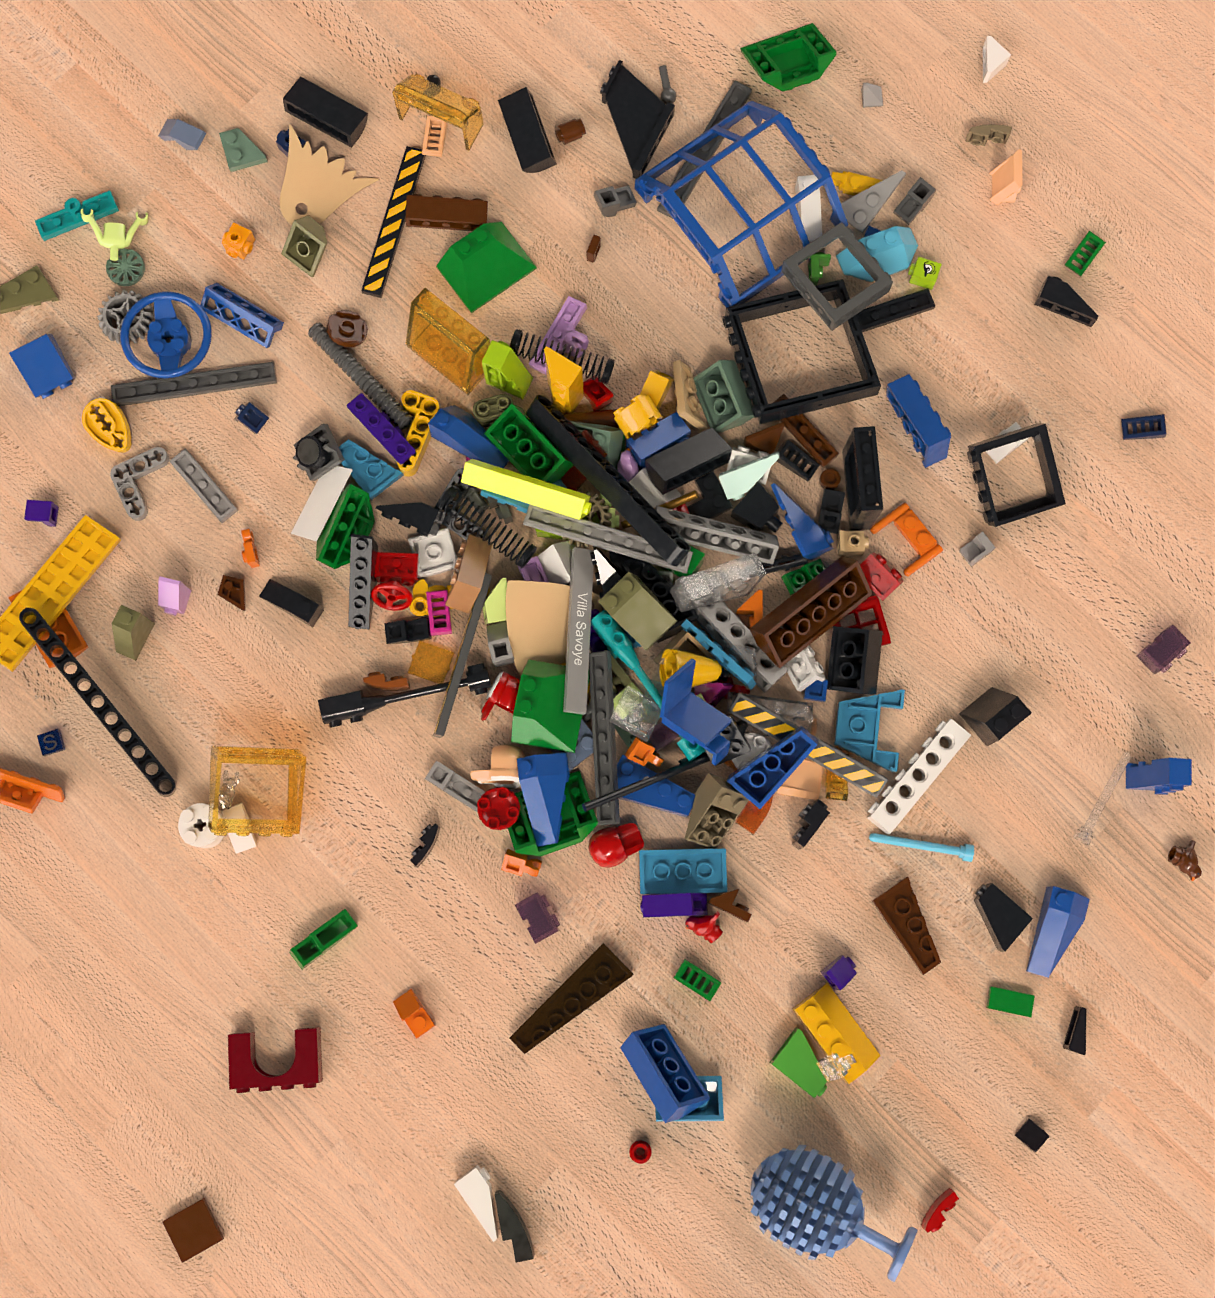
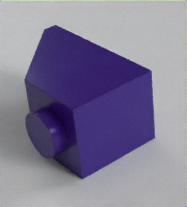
(839, 972)

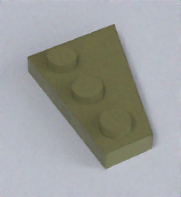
(26, 290)

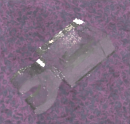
(227, 790)
(835, 1067)

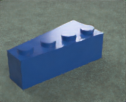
(919, 419)
(771, 768)
(661, 795)

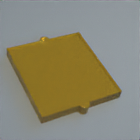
(431, 662)

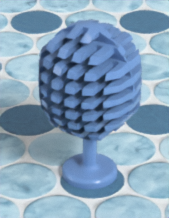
(817, 1207)

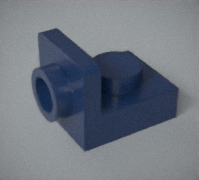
(251, 417)

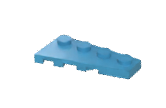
(727, 661)

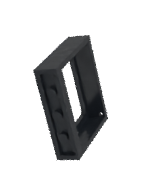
(862, 478)
(1054, 495)

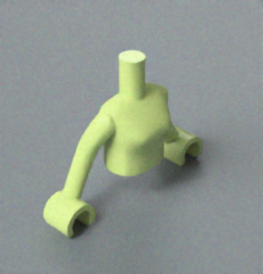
(114, 233)

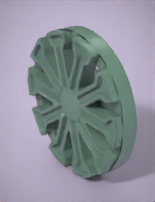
(126, 268)

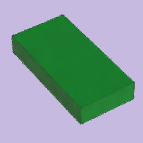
(1010, 1001)

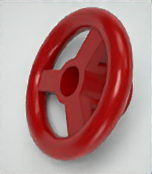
(392, 591)

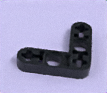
(450, 522)

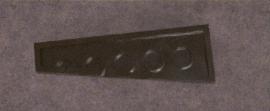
(586, 986)

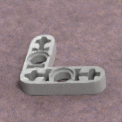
(129, 480)

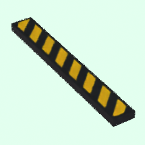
(393, 223)

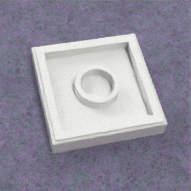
(435, 553)

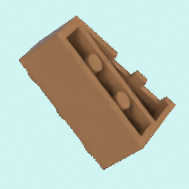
(469, 573)

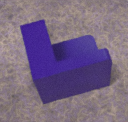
(41, 512)

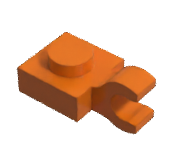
(643, 752)
(518, 863)

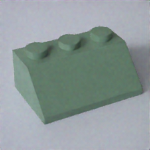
(723, 396)

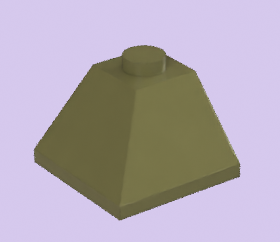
(305, 244)

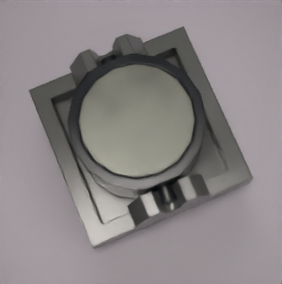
(318, 452)

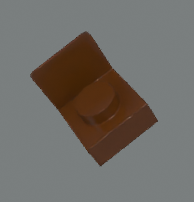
(724, 903)

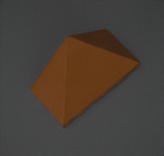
(766, 439)

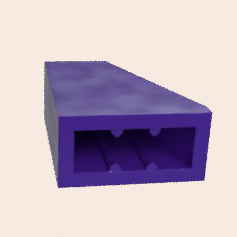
(674, 905)

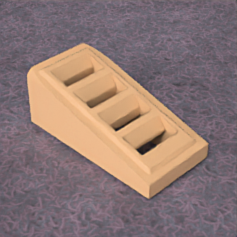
(435, 123)

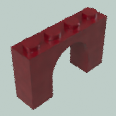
(247, 1074)

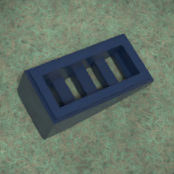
(1159, 419)

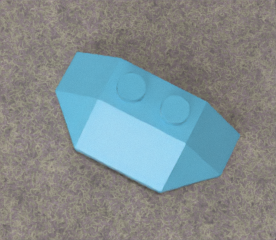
(891, 248)

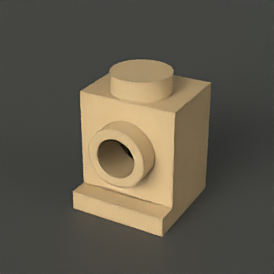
(844, 544)

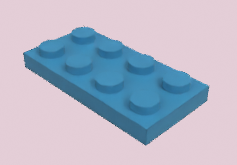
(683, 871)

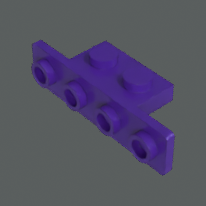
(380, 427)

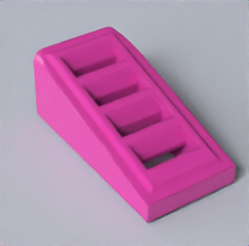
(444, 630)

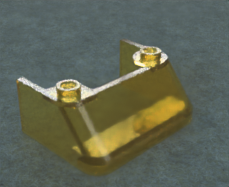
(440, 103)

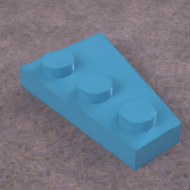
(368, 471)

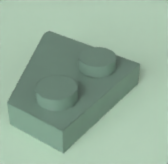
(240, 150)

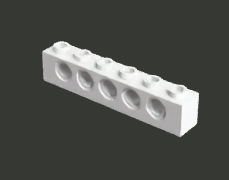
(956, 738)

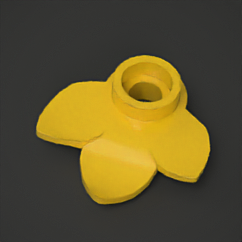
(419, 595)

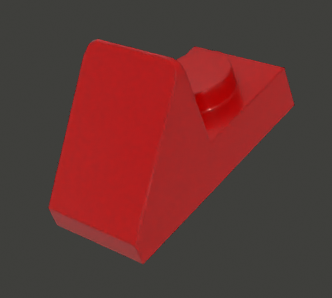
(597, 394)

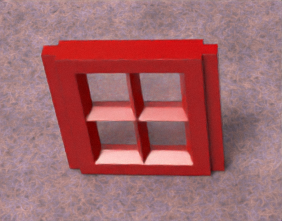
(867, 616)

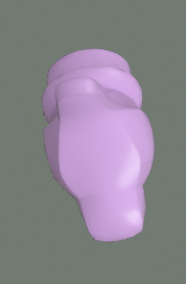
(627, 465)

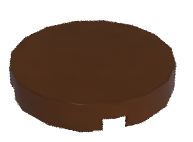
(347, 329)

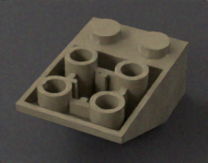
(714, 811)

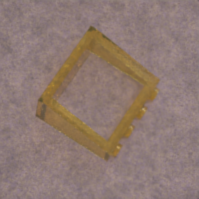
(446, 341)
(254, 755)

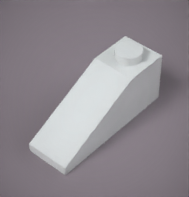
(809, 207)
(478, 1195)

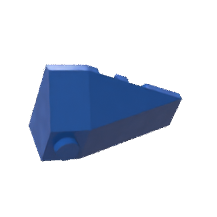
(465, 435)
(808, 534)
(543, 788)
(1057, 925)

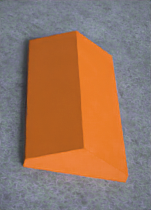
(66, 631)

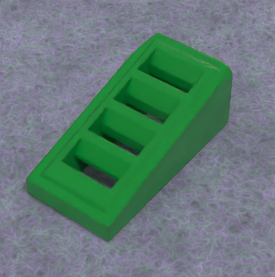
(1094, 240)
(681, 970)

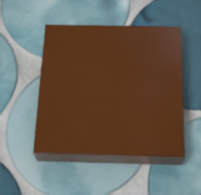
(193, 1230)

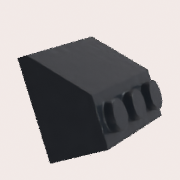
(854, 660)

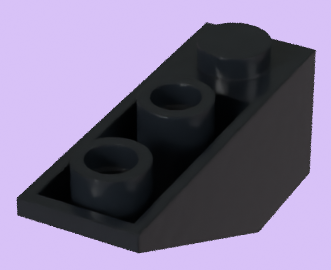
(419, 515)
(607, 574)

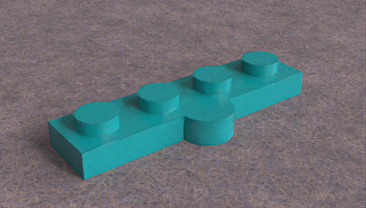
(70, 217)

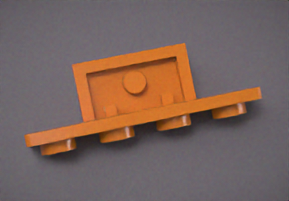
(26, 792)

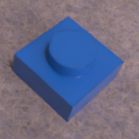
(816, 691)

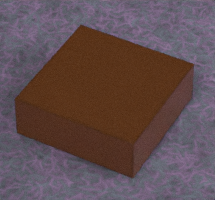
(593, 248)

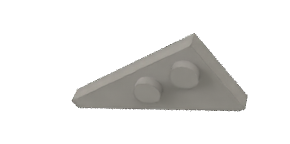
(864, 206)

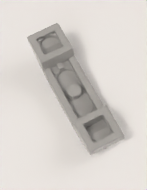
(454, 785)

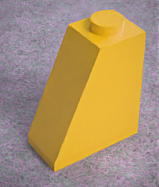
(657, 386)

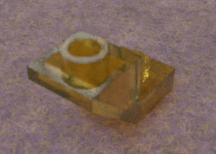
(835, 786)

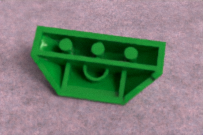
(349, 516)

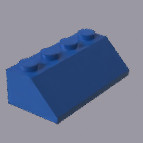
(664, 1072)

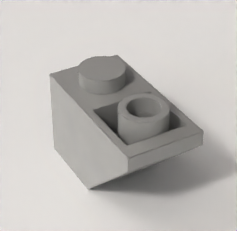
(499, 644)

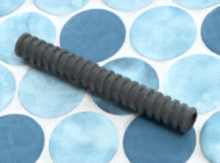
(361, 377)

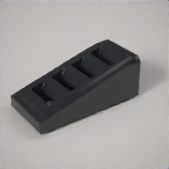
(792, 466)
(1076, 1034)

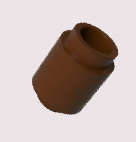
(570, 131)

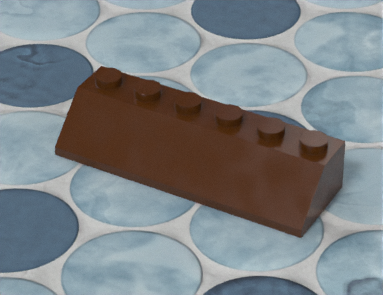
(811, 611)

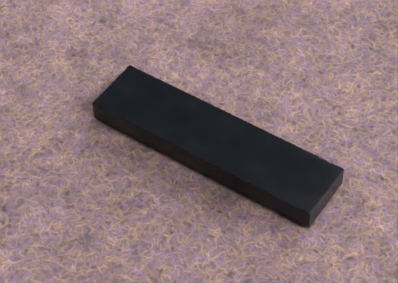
(895, 310)

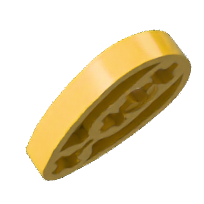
(114, 416)

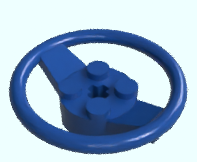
(166, 326)

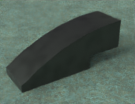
(513, 1228)

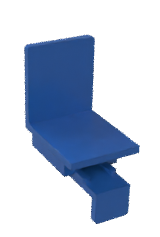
(693, 716)

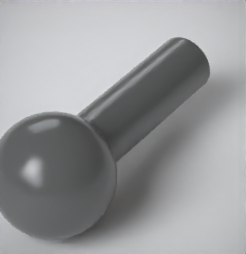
(668, 94)

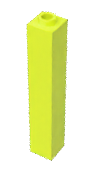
(526, 489)

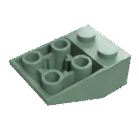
(609, 439)

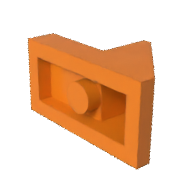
(753, 607)
(413, 1013)

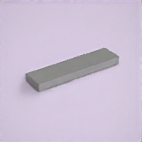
(203, 486)

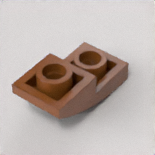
(380, 681)

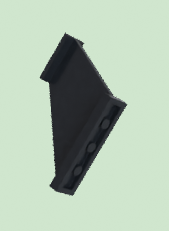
(637, 115)

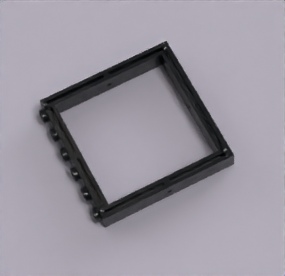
(787, 408)

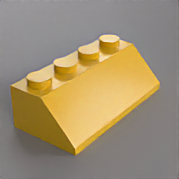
(564, 381)
(836, 1030)

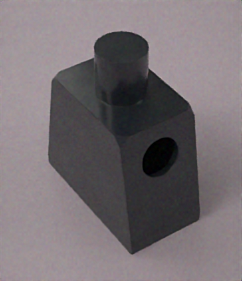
(757, 510)

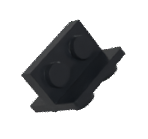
(738, 744)

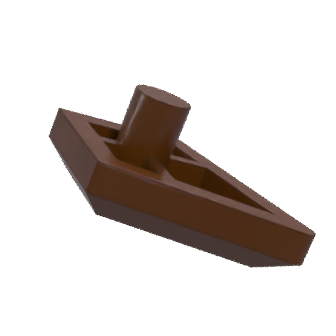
(233, 591)

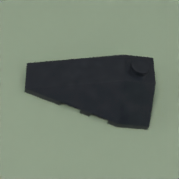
(661, 590)

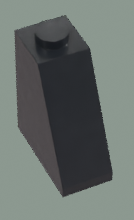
(1001, 915)

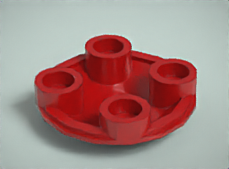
(498, 808)

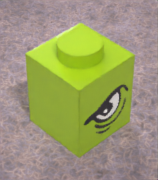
(924, 273)

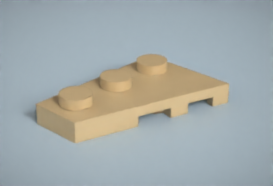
(685, 389)

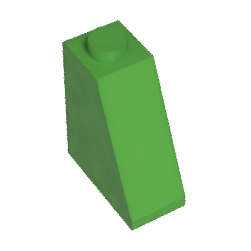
(799, 1064)

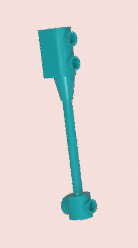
(621, 647)

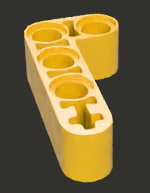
(414, 435)

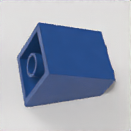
(43, 366)

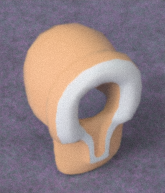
(503, 767)

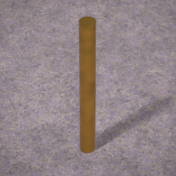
(671, 504)

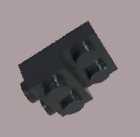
(811, 819)

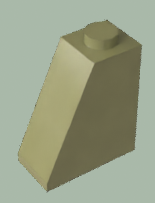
(130, 631)

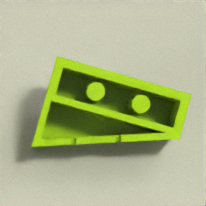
(505, 370)

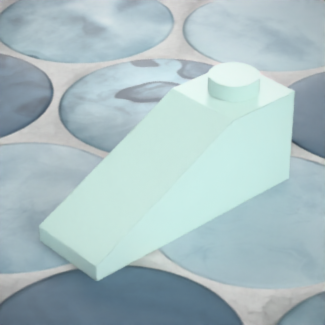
(742, 478)

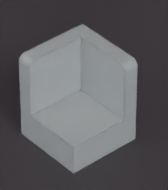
(977, 549)

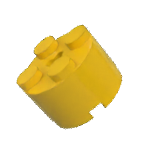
(638, 416)

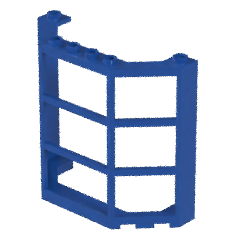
(648, 186)

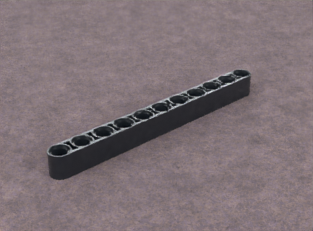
(608, 481)
(90, 695)

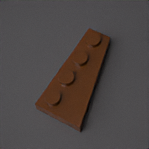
(904, 918)

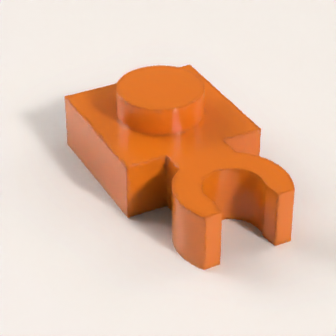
(250, 552)

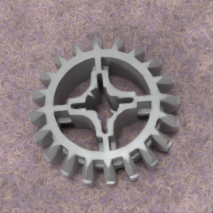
(117, 309)

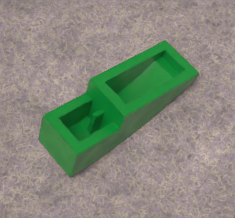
(323, 939)

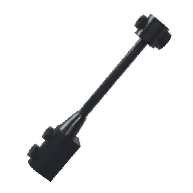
(355, 705)

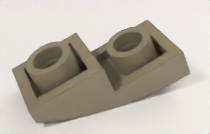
(980, 134)

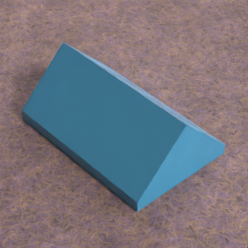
(712, 1109)

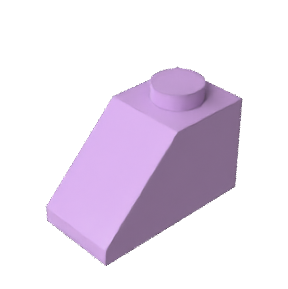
(172, 596)

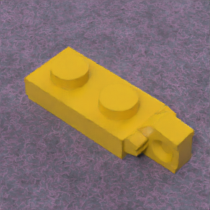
(853, 183)

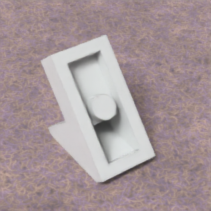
(1001, 452)

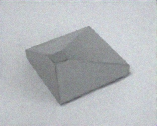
(871, 95)

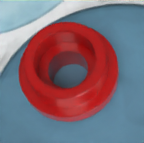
(645, 1157)

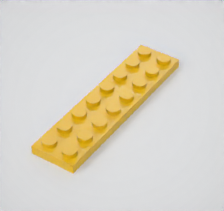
(54, 587)

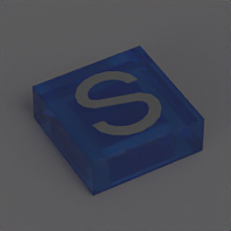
(51, 742)

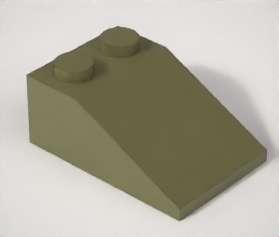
(637, 610)

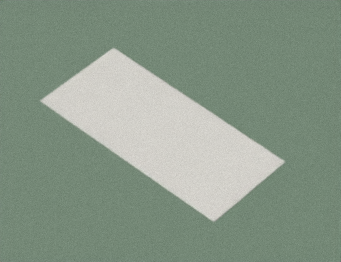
(321, 503)

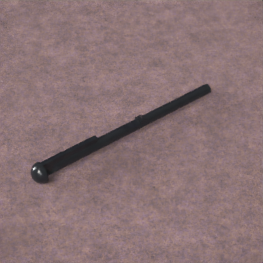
(684, 765)

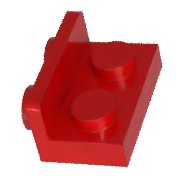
(397, 567)
(880, 576)

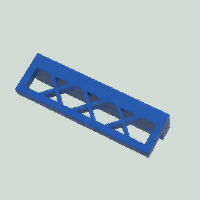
(245, 309)

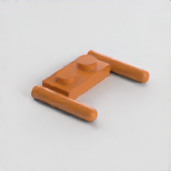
(915, 534)

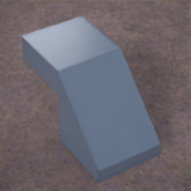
(183, 133)

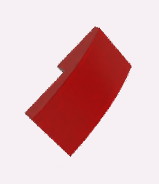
(934, 1218)

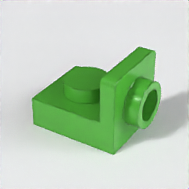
(816, 264)

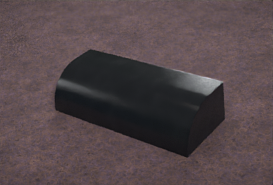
(325, 111)
(527, 131)
(687, 460)

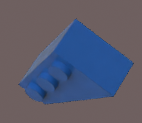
(663, 436)
(1161, 776)

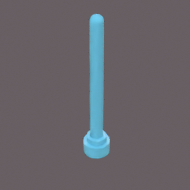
(964, 851)

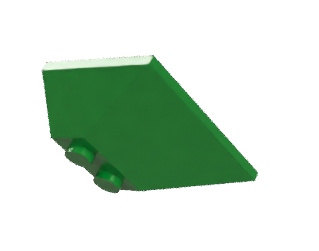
(791, 57)
(484, 264)
(539, 709)
(575, 822)

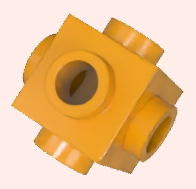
(238, 241)

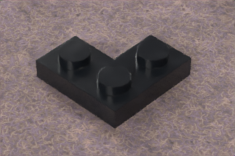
(714, 498)

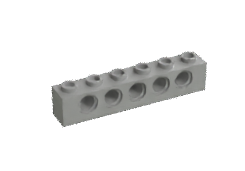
(721, 535)
(722, 634)

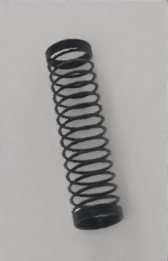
(516, 340)
(446, 499)

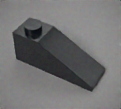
(1063, 300)
(292, 602)

